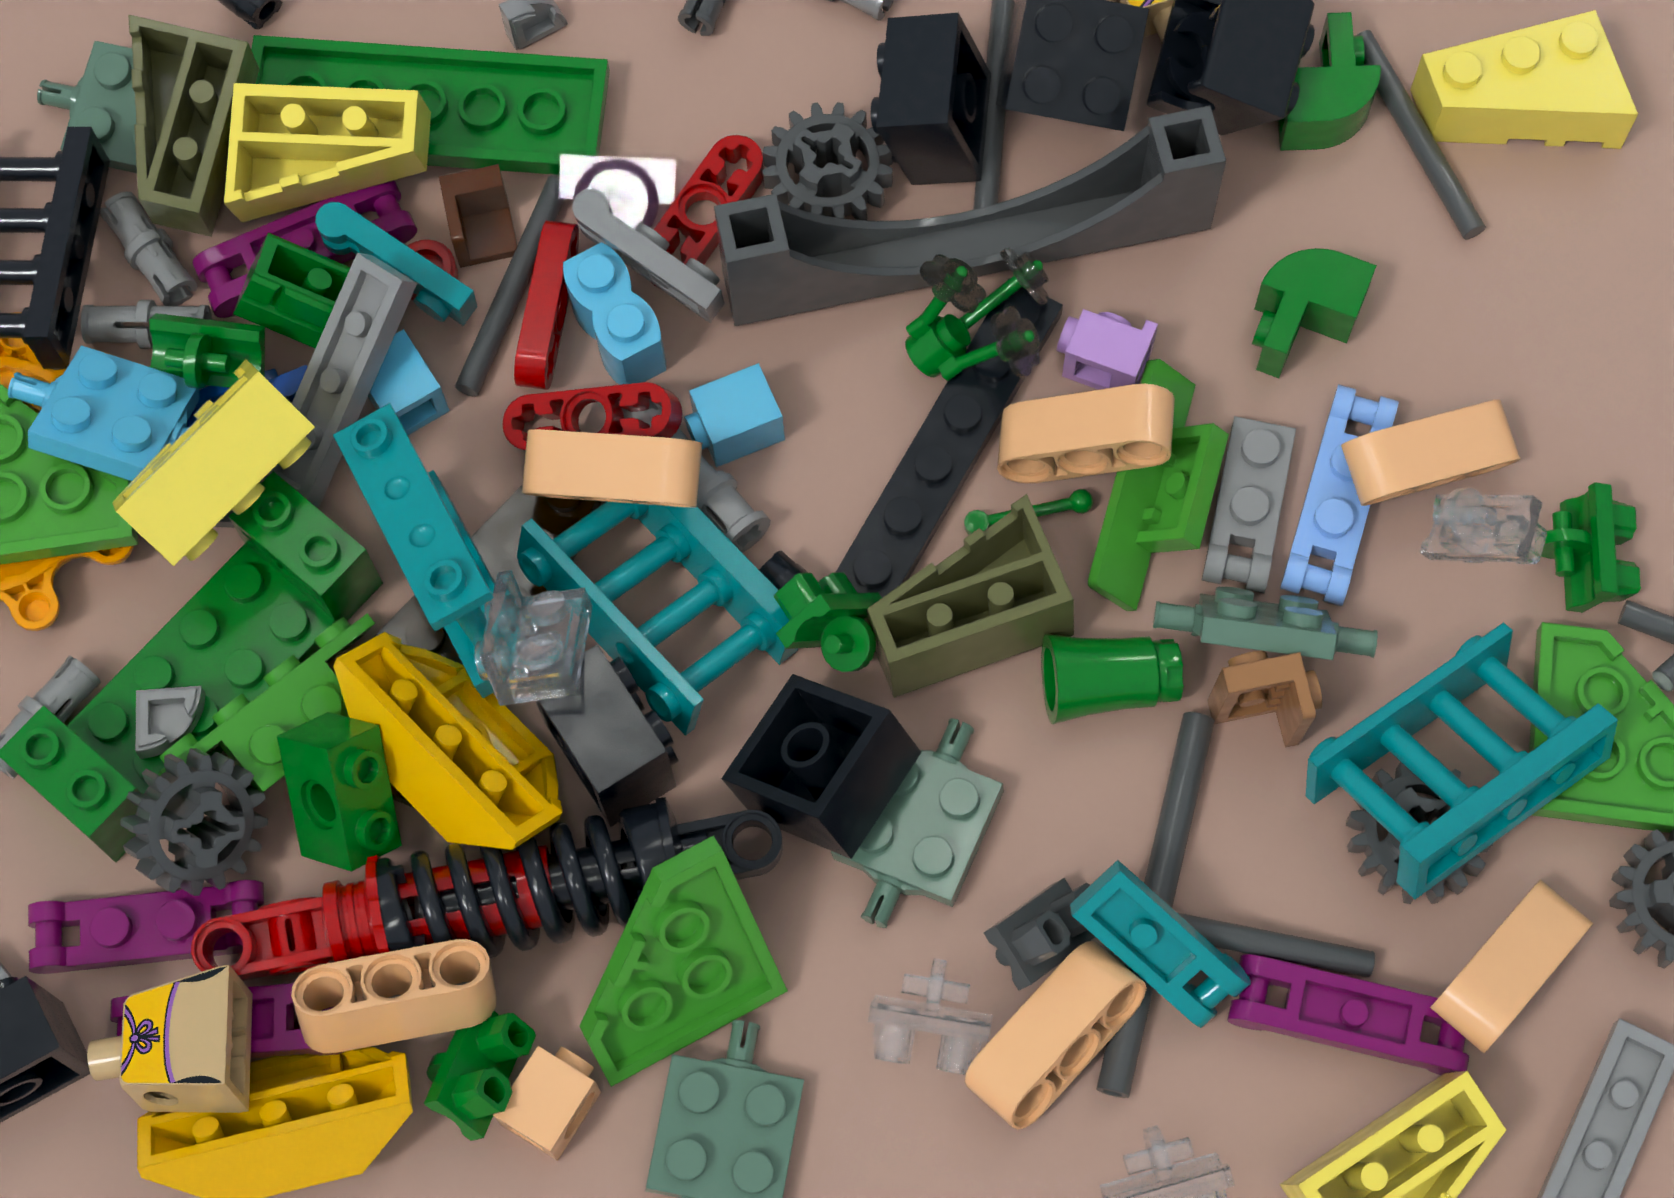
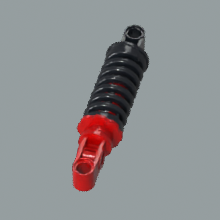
(480, 896)

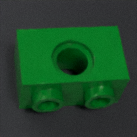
(339, 790)

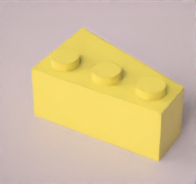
(1527, 84)
(319, 143)
(214, 466)
(1412, 1151)

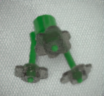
(940, 343)

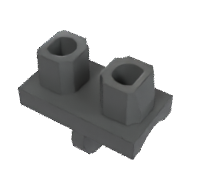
(1039, 933)

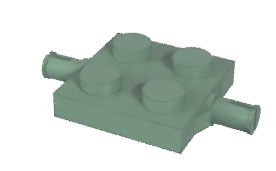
(101, 101)
(1285, 628)
(928, 829)
(725, 1126)

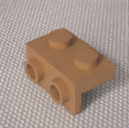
(1267, 685)

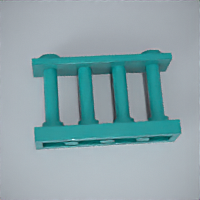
(422, 531)
(723, 580)
(1475, 813)

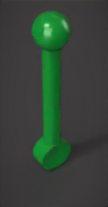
(1079, 501)

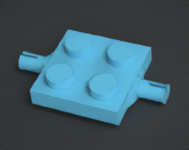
(106, 412)

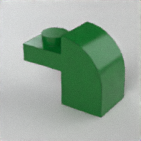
(1331, 97)
(1309, 291)

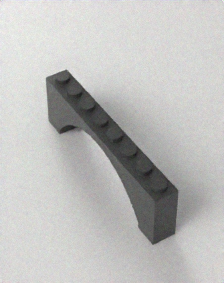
(1143, 191)

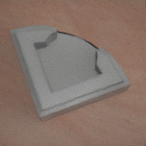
(530, 20)
(166, 717)

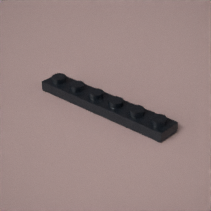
(940, 459)

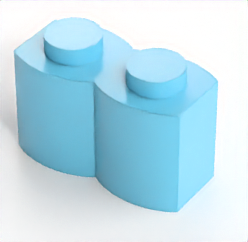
(614, 315)

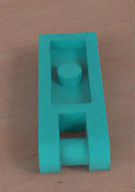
(436, 290)
(1158, 943)

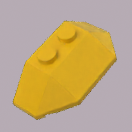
(449, 749)
(303, 1128)

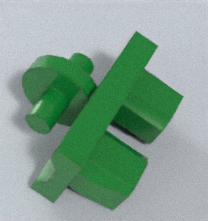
(205, 349)
(1585, 548)
(828, 617)
(475, 1071)

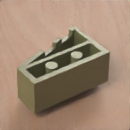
(184, 119)
(973, 606)

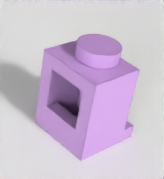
(1105, 349)

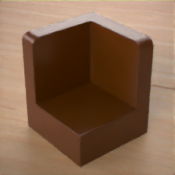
(478, 215)

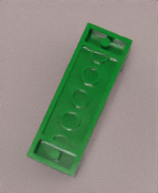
(250, 617)

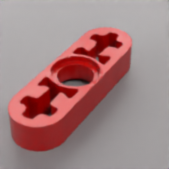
(706, 185)
(545, 307)
(569, 403)

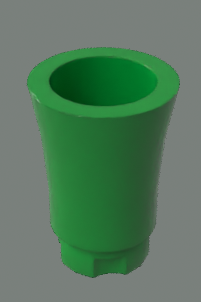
(1108, 674)

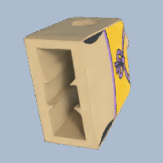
(183, 1045)

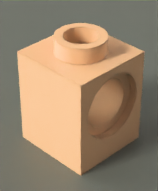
(550, 1100)

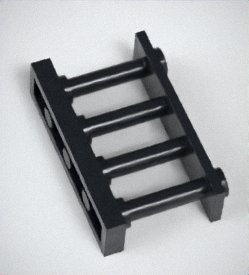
(67, 244)

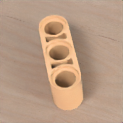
(1086, 433)
(1430, 452)
(612, 468)
(1511, 966)
(362, 989)
(1055, 1034)

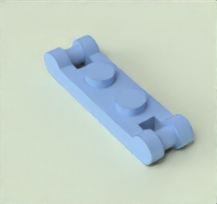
(1331, 511)

